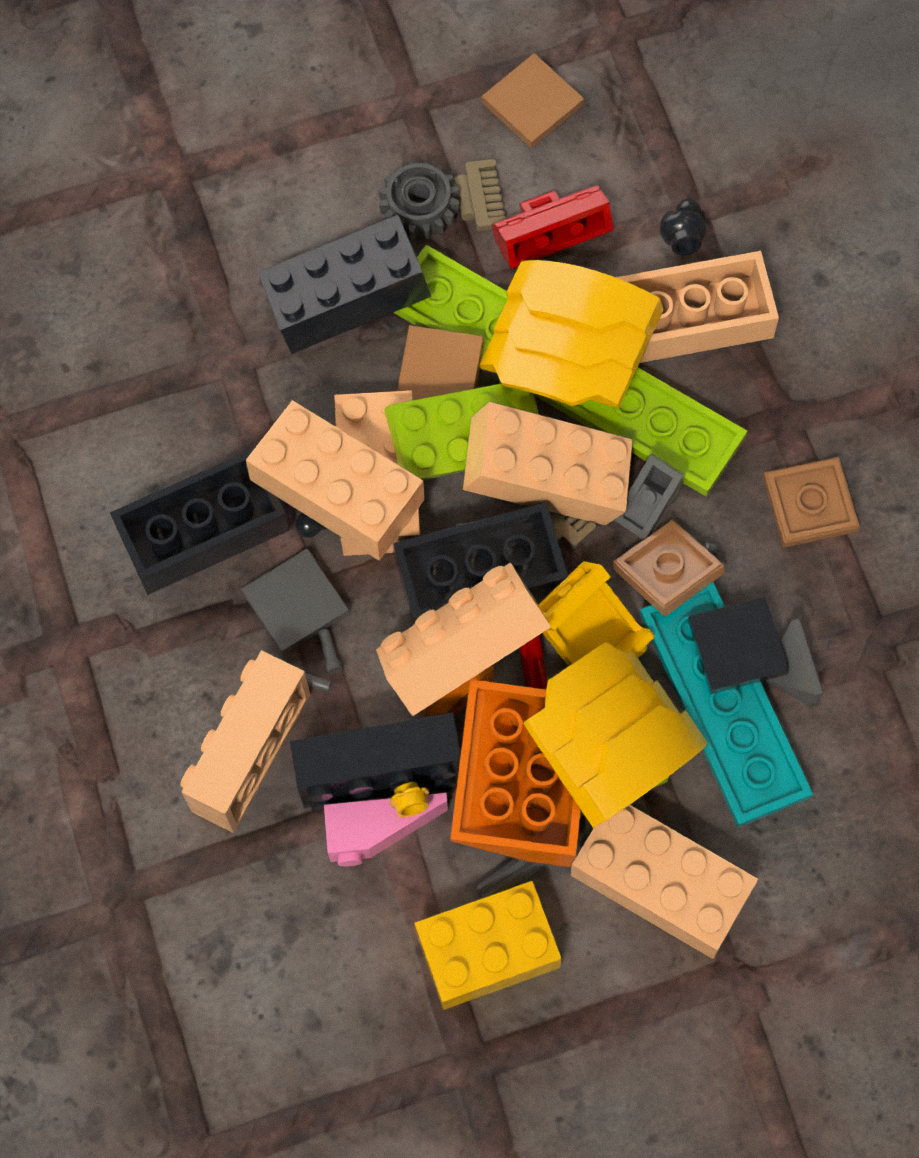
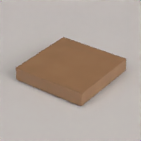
(532, 100)
(439, 362)
(811, 502)
(668, 567)

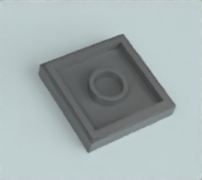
(295, 601)

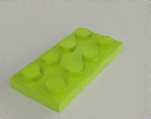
(434, 431)

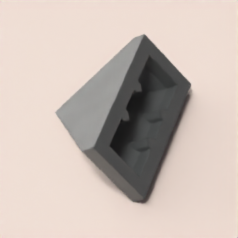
(802, 677)

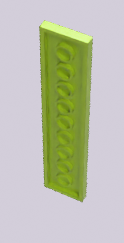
(651, 413)

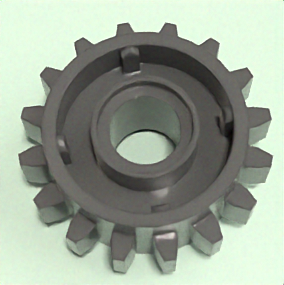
(425, 182)

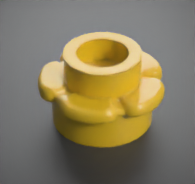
(409, 799)

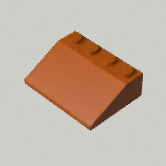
(506, 786)

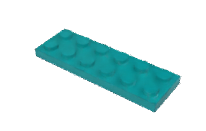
(742, 731)

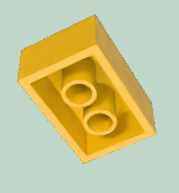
(488, 945)

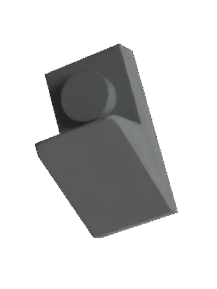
(650, 496)

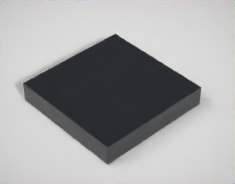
(737, 645)

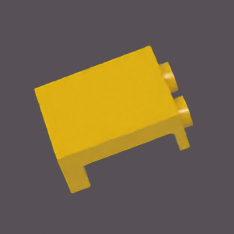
(587, 614)

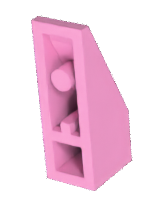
(370, 826)

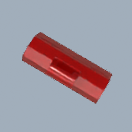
(552, 224)

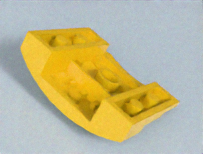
(571, 333)
(611, 732)

